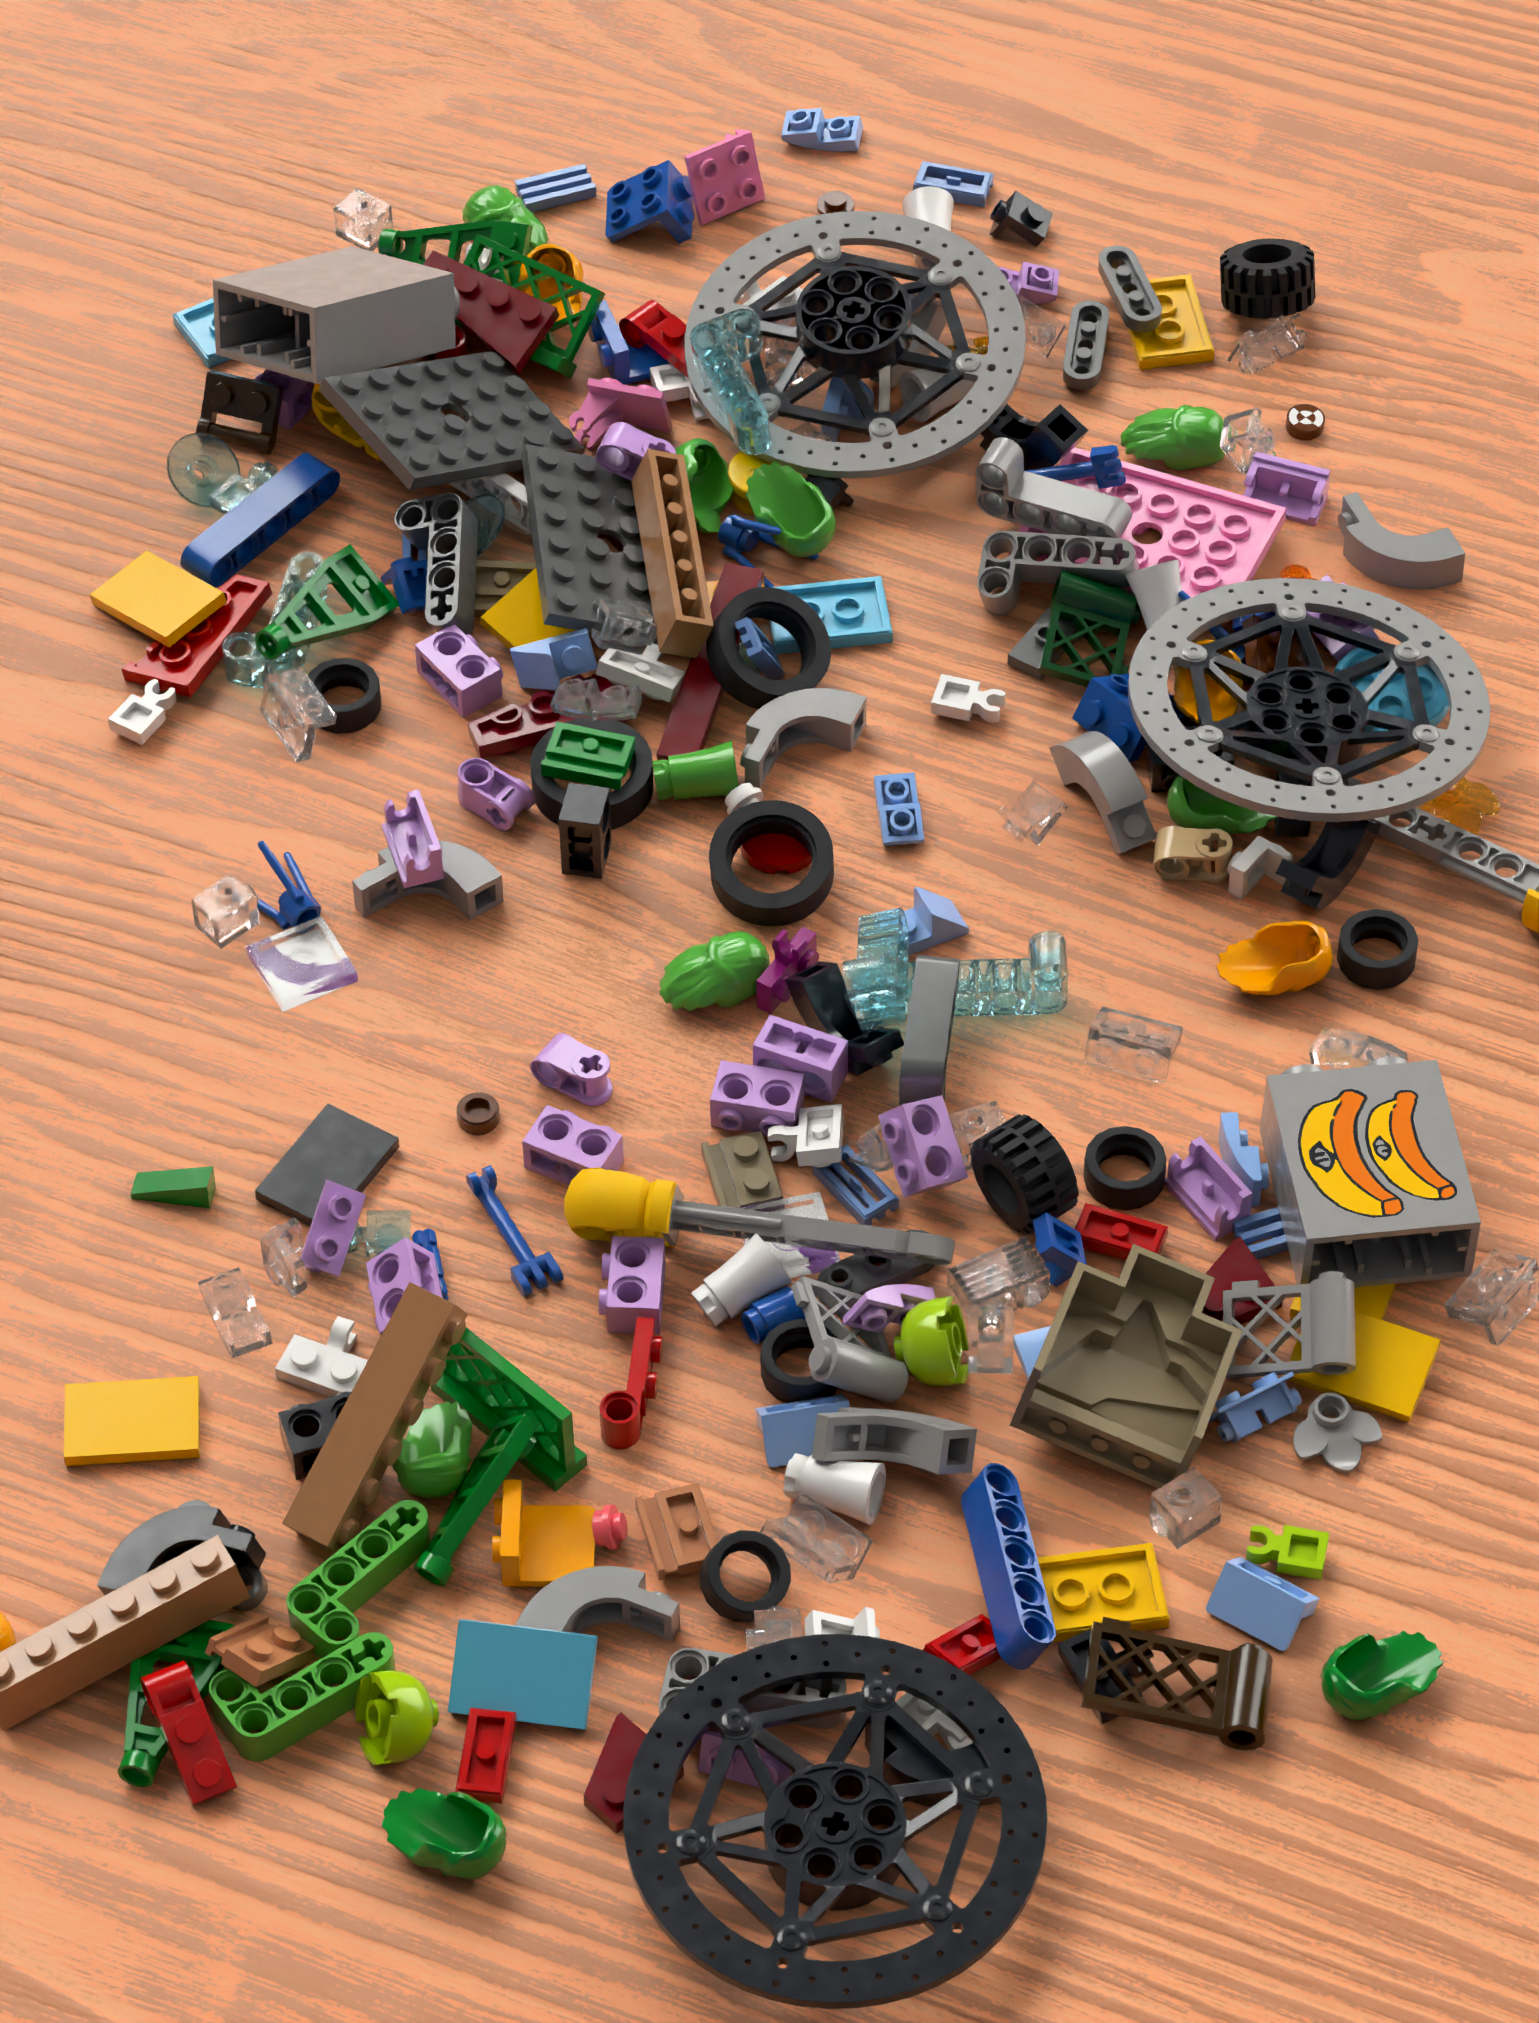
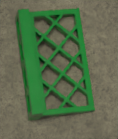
(547, 352)
(496, 1391)

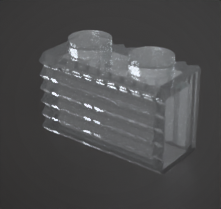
(1000, 1278)

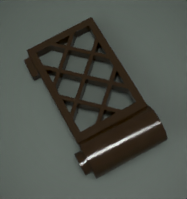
(1238, 1694)

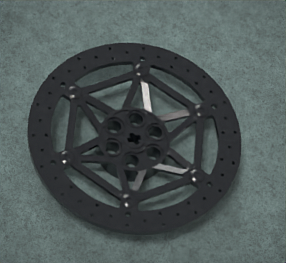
(835, 1831)

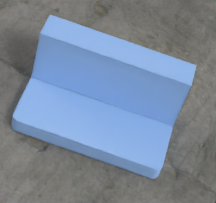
(791, 1426)
(1260, 1602)

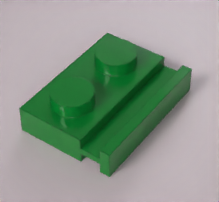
(588, 755)

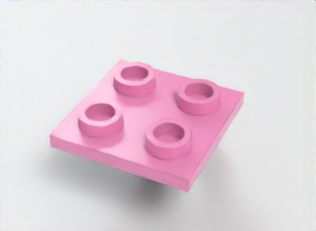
(725, 176)
(614, 402)

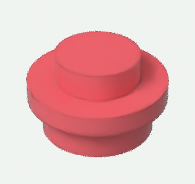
(609, 1527)

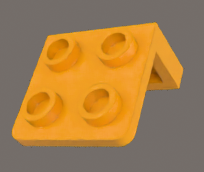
(540, 1540)

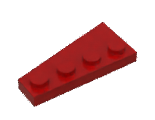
(199, 651)

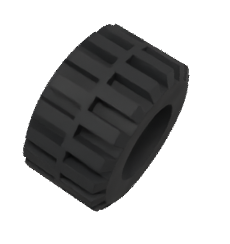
(1267, 278)
(1023, 1172)

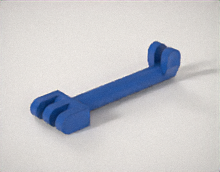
(1103, 466)
(529, 1265)

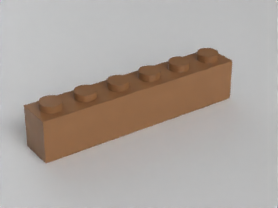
(672, 553)
(376, 1418)
(117, 1630)

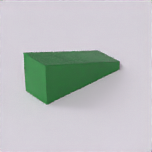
(177, 1186)

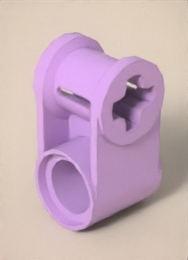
(625, 447)
(492, 793)
(574, 1070)

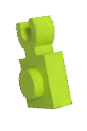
(1297, 1551)

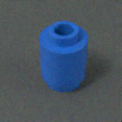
(769, 1313)

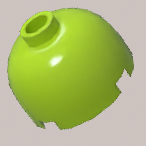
(933, 1342)
(396, 1716)

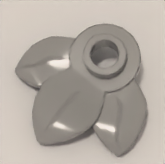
(1338, 1437)

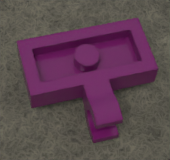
(789, 959)

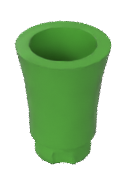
(697, 773)

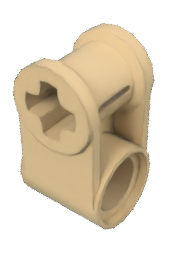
(1189, 852)

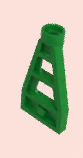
(509, 234)
(355, 584)
(505, 1444)
(146, 1744)

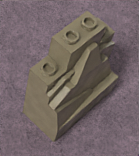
(1130, 1368)

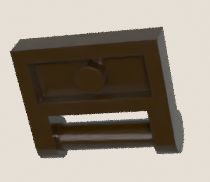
(245, 400)

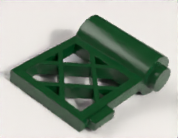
(1092, 608)

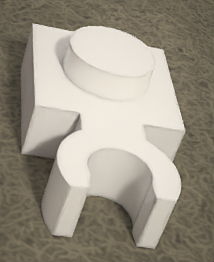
(962, 697)
(142, 716)

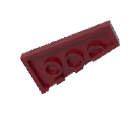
(497, 313)
(521, 726)

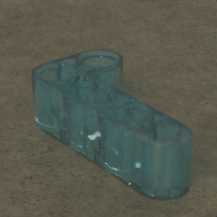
(717, 353)
(241, 657)
(880, 973)
(1013, 985)

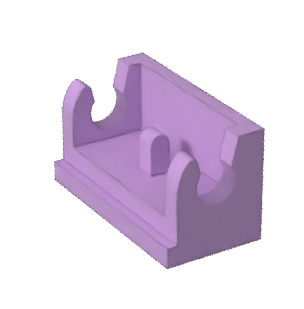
(1289, 485)
(413, 842)
(1208, 1189)

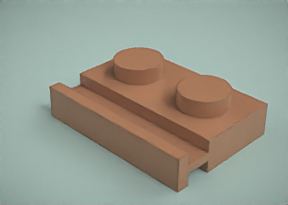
(676, 1529)
(260, 1650)

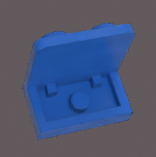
(650, 197)
(620, 358)
(1108, 711)

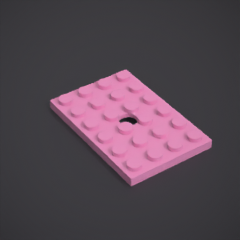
(1207, 529)

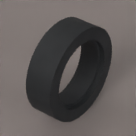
(784, 610)
(624, 804)
(768, 818)

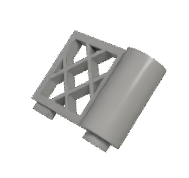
(1325, 1323)
(846, 1359)

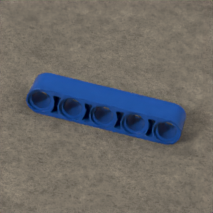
(260, 520)
(1008, 1566)

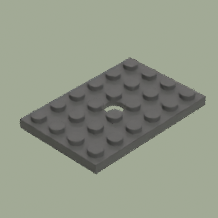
(404, 425)
(568, 509)

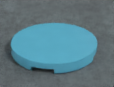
(1394, 697)

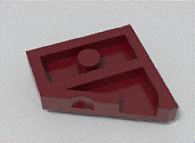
(1235, 1265)
(609, 1779)

